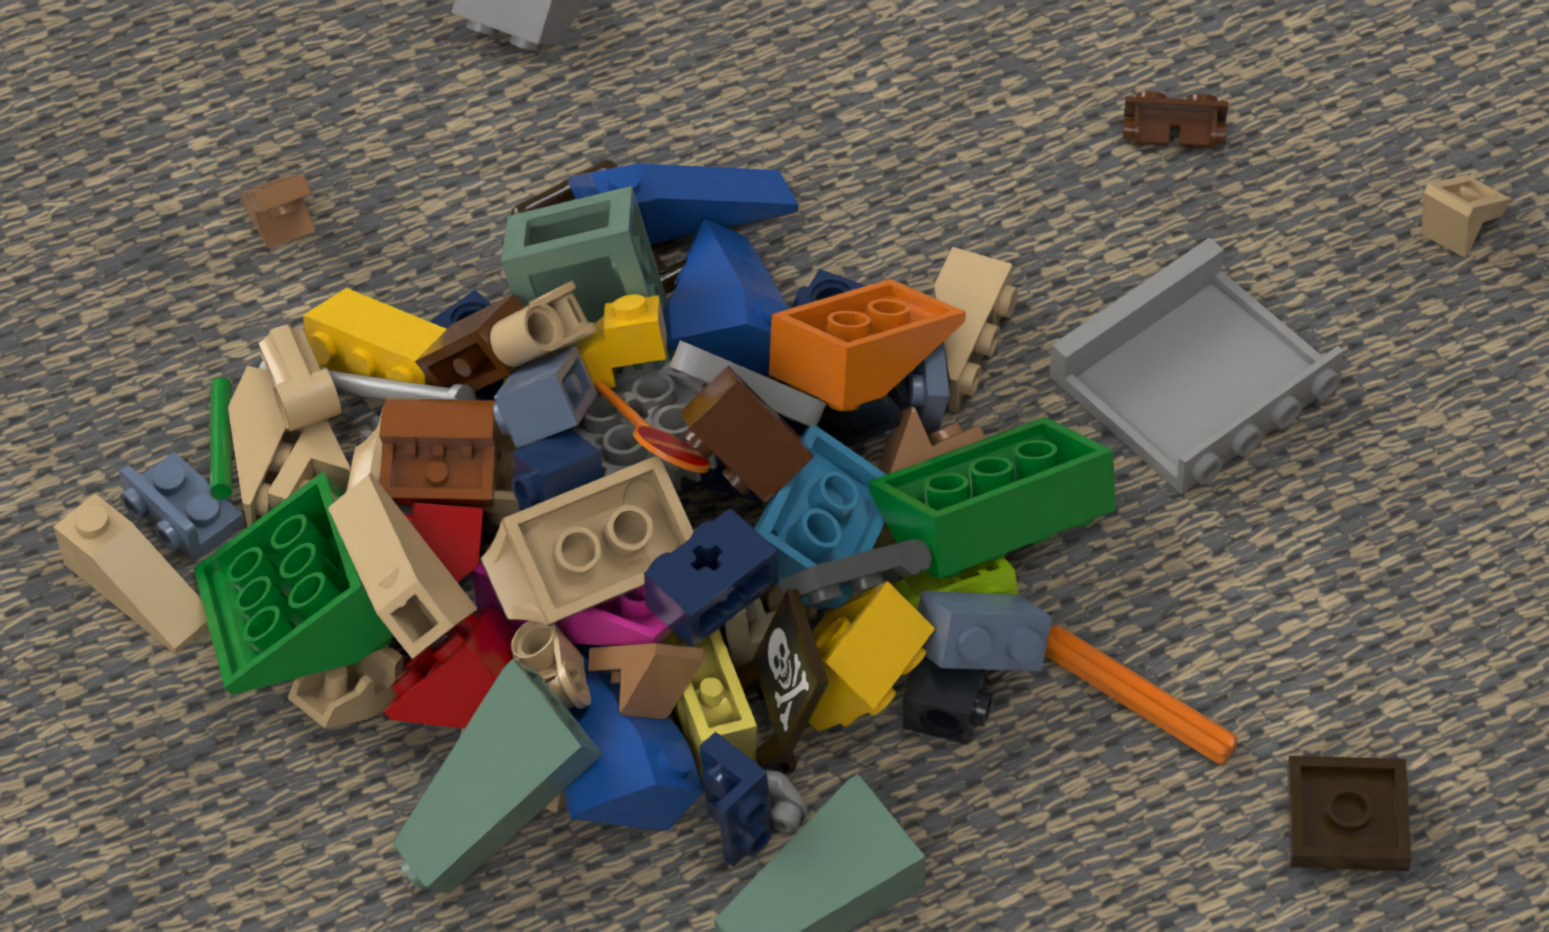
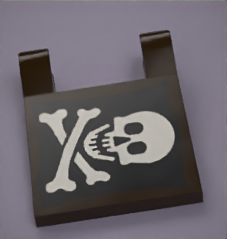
(788, 677)

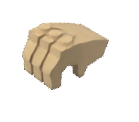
(349, 691)

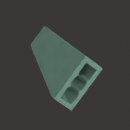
(495, 779)
(832, 872)

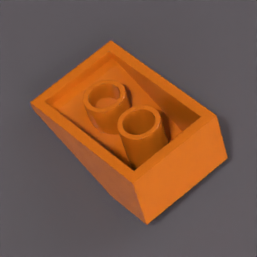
(858, 341)

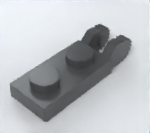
(859, 571)

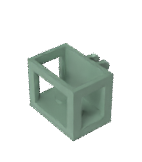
(585, 240)

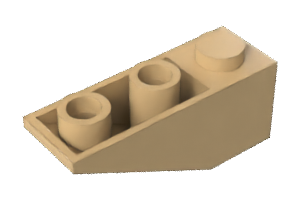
(986, 294)
(258, 440)
(398, 568)

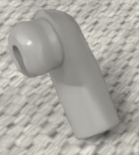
(786, 801)

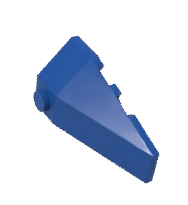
(680, 196)
(724, 299)
(645, 764)

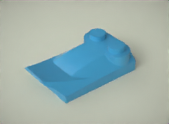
(823, 511)

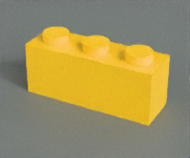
(369, 337)

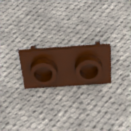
(1157, 114)

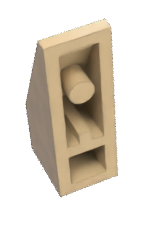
(130, 572)

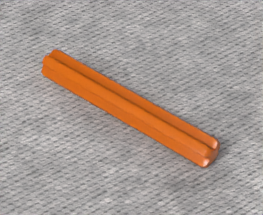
(1140, 695)

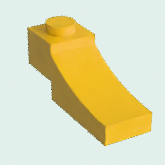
(626, 335)

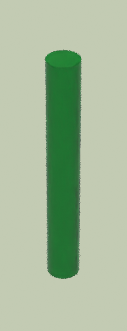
(220, 439)

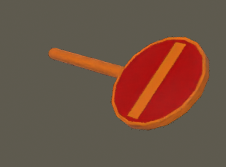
(657, 441)

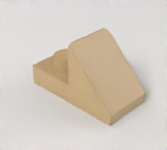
(1457, 210)
(312, 454)

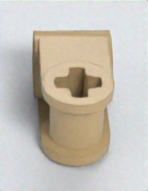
(540, 327)
(555, 660)

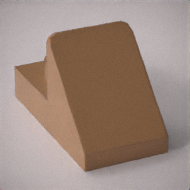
(279, 209)
(910, 444)
(648, 675)

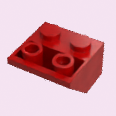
(451, 534)
(453, 678)

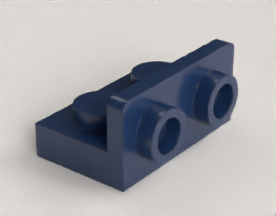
(736, 798)

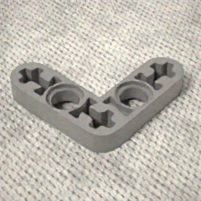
(781, 398)

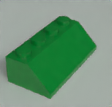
(997, 494)

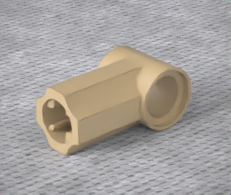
(300, 386)

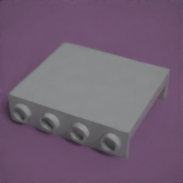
(1191, 369)

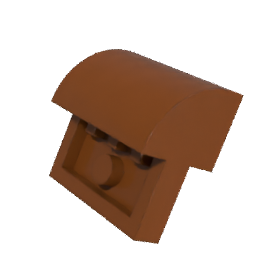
(439, 451)

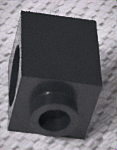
(946, 701)

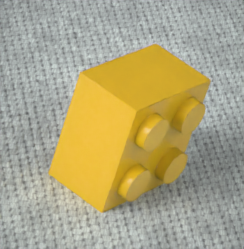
(865, 652)

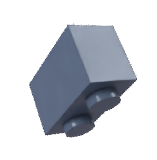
(544, 396)
(984, 631)

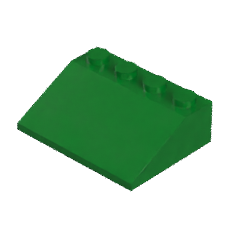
(288, 596)

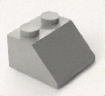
(527, 21)

